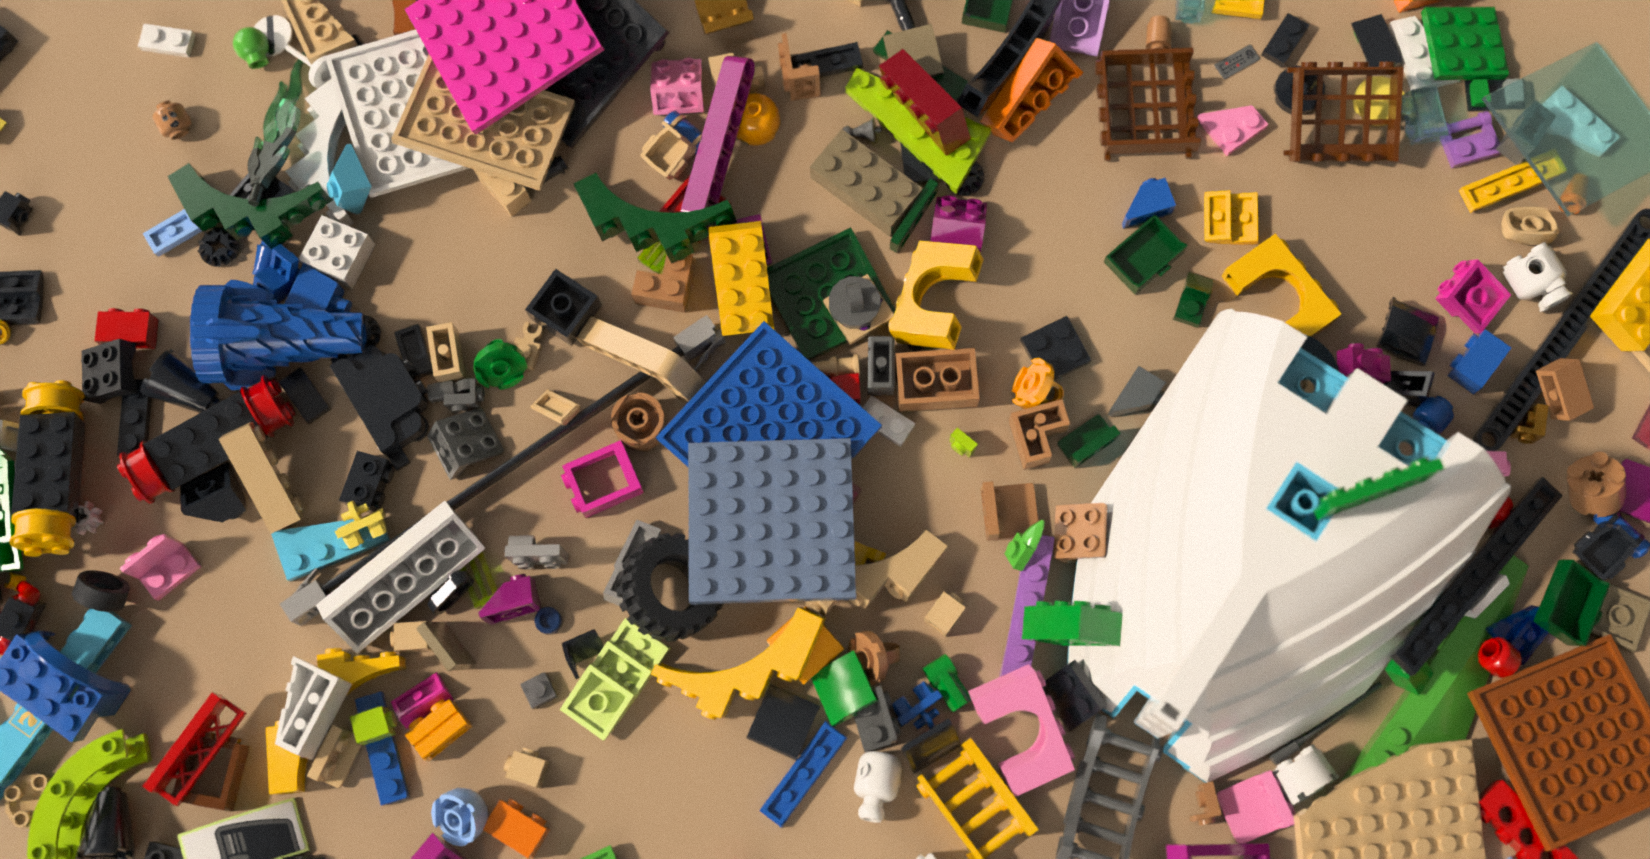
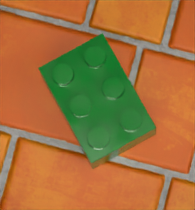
(1072, 624)

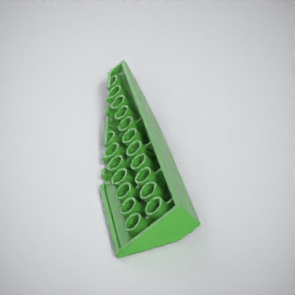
(1444, 706)

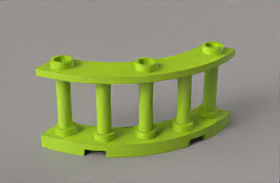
(73, 789)

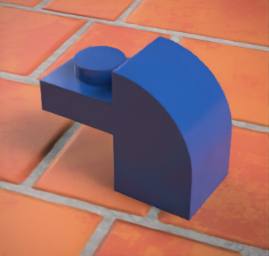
(280, 274)

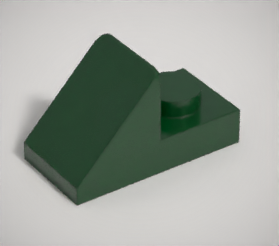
(1193, 299)

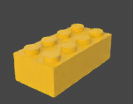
(741, 277)
(1626, 306)

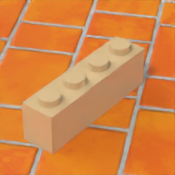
(261, 476)

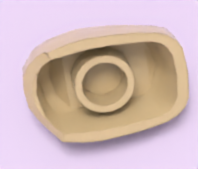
(1529, 225)

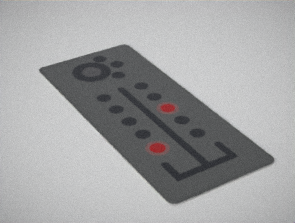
(1237, 61)

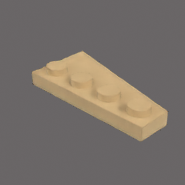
(317, 29)

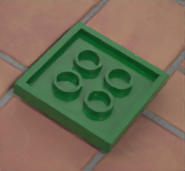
(1464, 43)

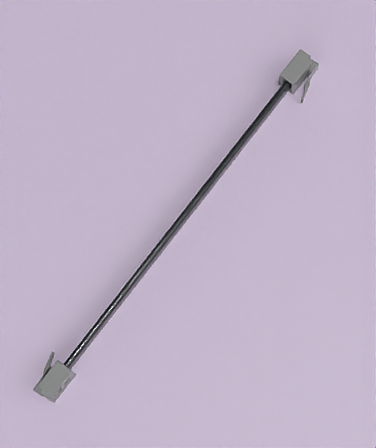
(690, 343)

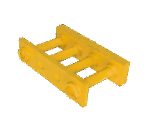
(986, 778)

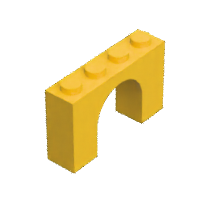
(1275, 260)
(930, 265)

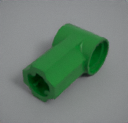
(944, 677)

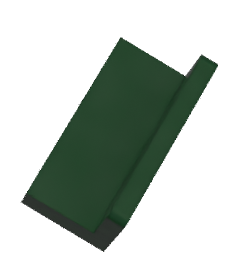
(1088, 440)

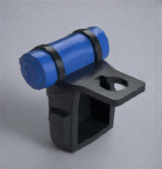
(1610, 546)

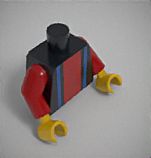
(20, 610)

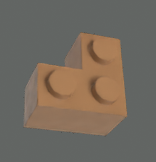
(667, 289)
(1031, 429)

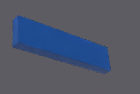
(803, 774)

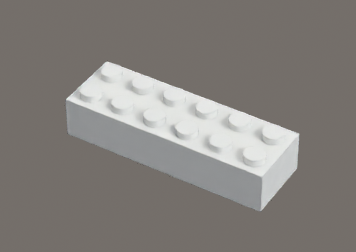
(400, 577)

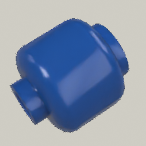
(1434, 414)

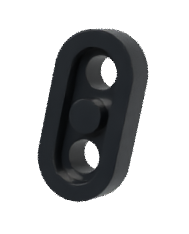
(451, 592)

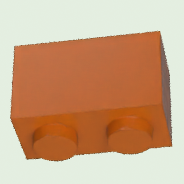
(517, 828)

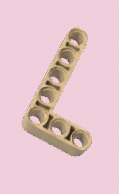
(642, 356)

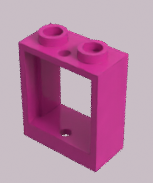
(608, 501)

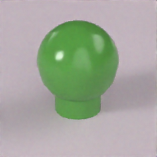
(251, 46)

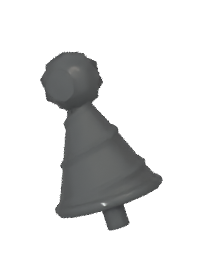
(867, 130)

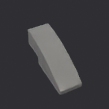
(639, 534)

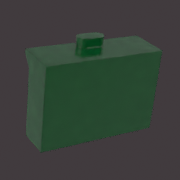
(987, 14)
(1145, 254)
(1572, 603)

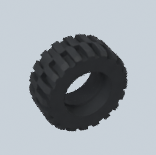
(642, 603)

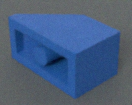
(1151, 199)

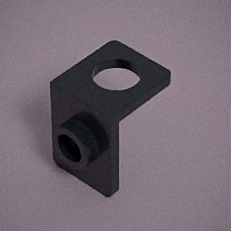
(581, 648)

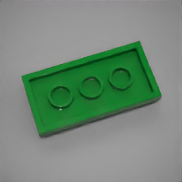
(1370, 490)

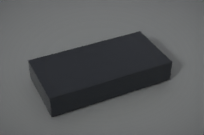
(414, 347)
(304, 395)

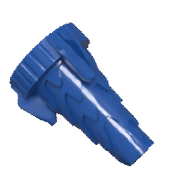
(244, 333)

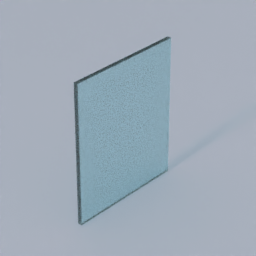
(1577, 127)

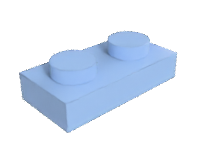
(171, 233)

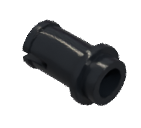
(557, 166)

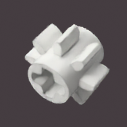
(92, 521)

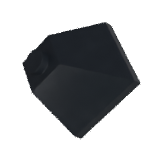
(213, 496)

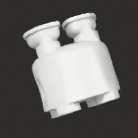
(1547, 282)

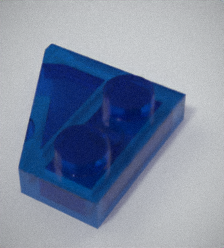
(1520, 631)

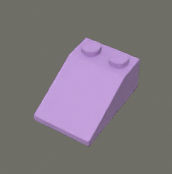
(1079, 25)

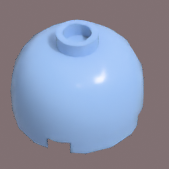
(460, 815)

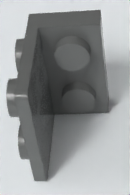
(464, 441)
(875, 724)

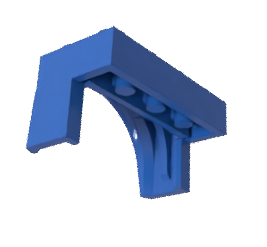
(44, 678)

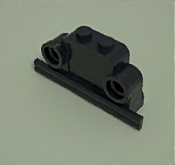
(385, 399)

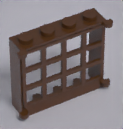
(1184, 102)
(1341, 151)

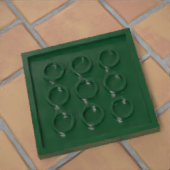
(806, 279)

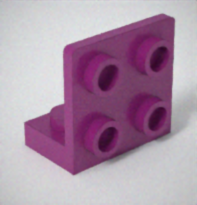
(1637, 490)

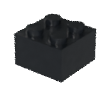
(563, 306)

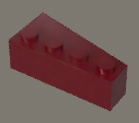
(926, 101)

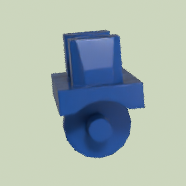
(927, 698)

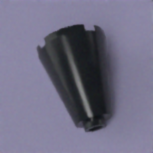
(177, 384)
(108, 828)

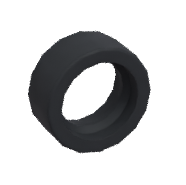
(100, 591)

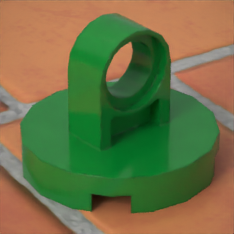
(499, 365)

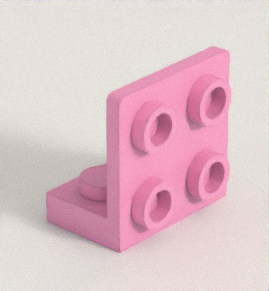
(676, 86)
(161, 565)

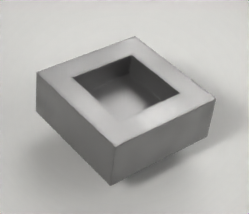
(538, 690)

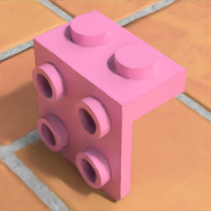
(1255, 807)

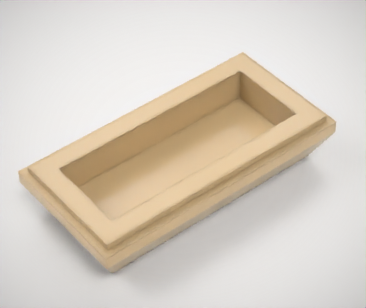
(556, 407)

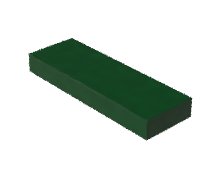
(914, 216)

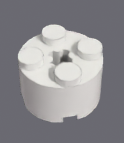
(1305, 775)

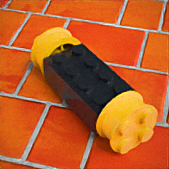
(48, 468)

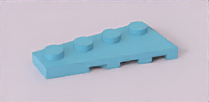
(318, 547)

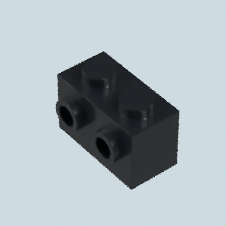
(367, 481)

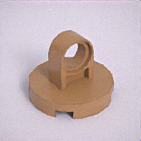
(874, 654)

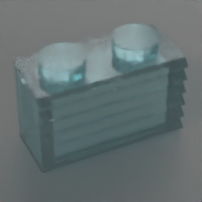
(1424, 116)

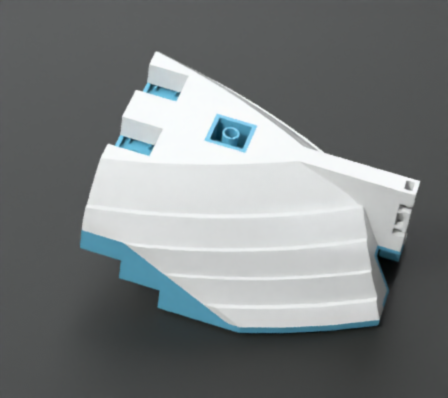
(1229, 588)

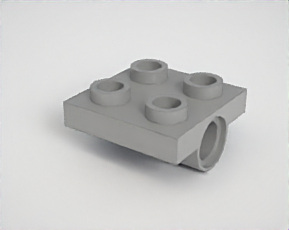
(525, 553)

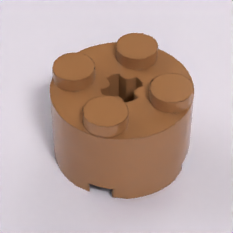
(634, 408)
(1596, 485)

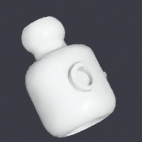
(877, 783)

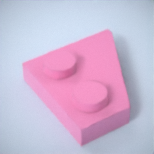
(1232, 126)

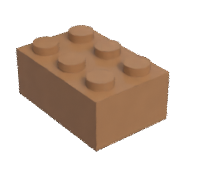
(937, 379)

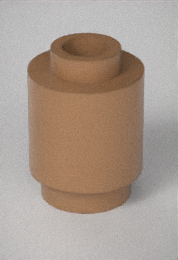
(1159, 33)

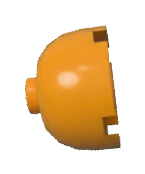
(759, 120)

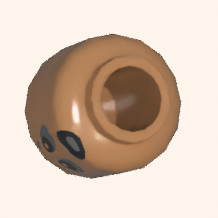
(171, 120)

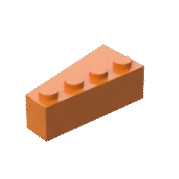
(1030, 89)

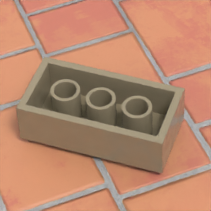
(865, 182)

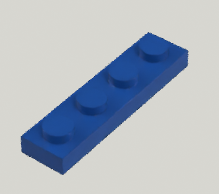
(384, 758)

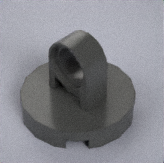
(854, 302)

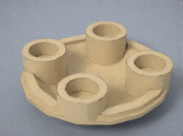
(23, 797)

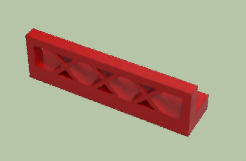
(187, 742)

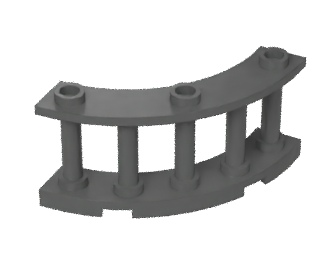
(1082, 794)

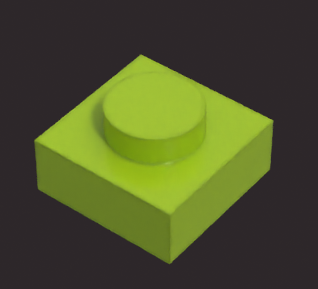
(962, 443)

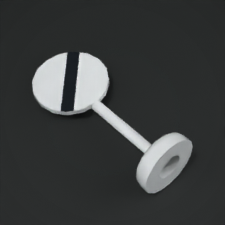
(279, 36)

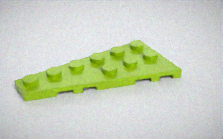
(883, 105)

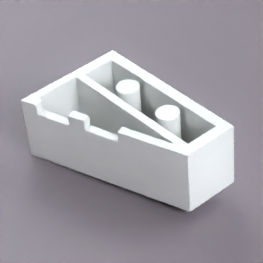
(309, 708)

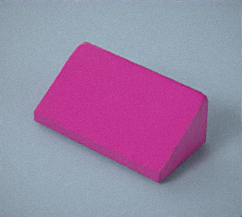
(420, 699)

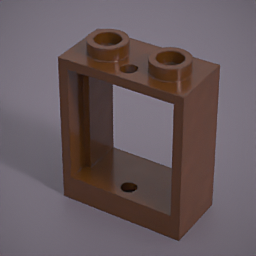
(232, 779)

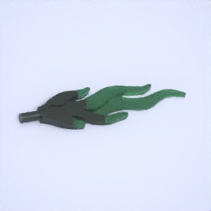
(278, 131)

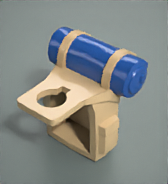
(672, 146)

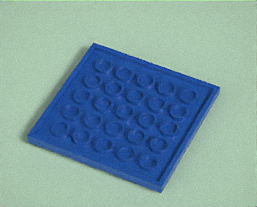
(768, 396)

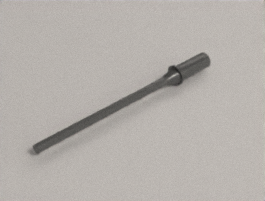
(1294, 745)

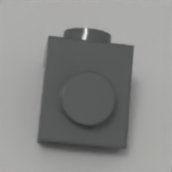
(468, 401)

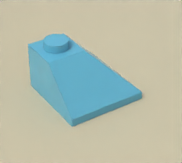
(349, 182)

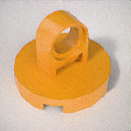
(1034, 384)

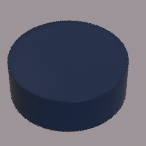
(548, 620)

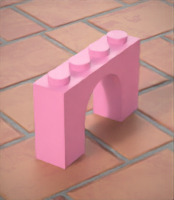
(1048, 755)

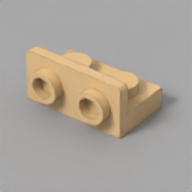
(335, 757)

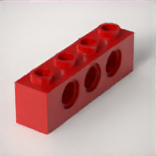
(1491, 802)

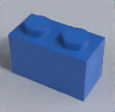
(1478, 361)

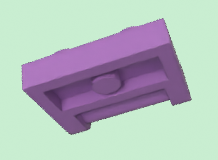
(1471, 147)

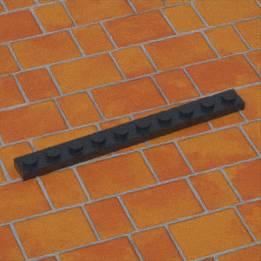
(1475, 577)

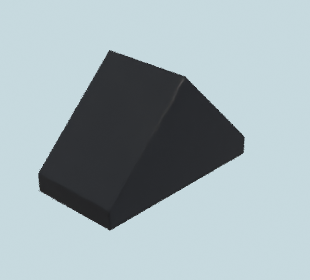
(1411, 385)

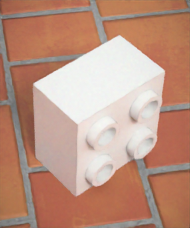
(337, 251)

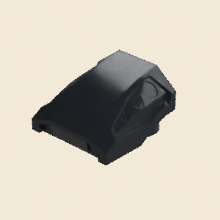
(1408, 332)

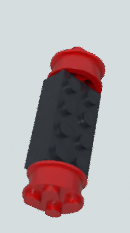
(195, 444)

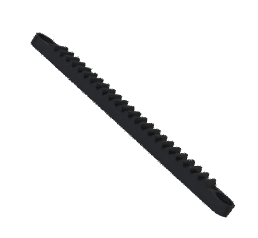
(1563, 334)

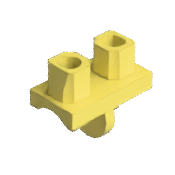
(350, 531)

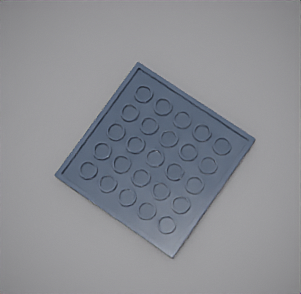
(771, 521)

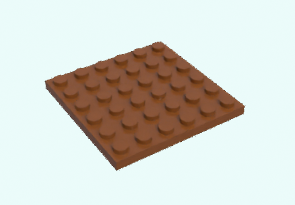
(1572, 740)

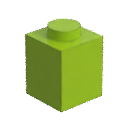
(373, 725)

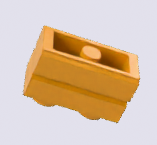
(438, 729)

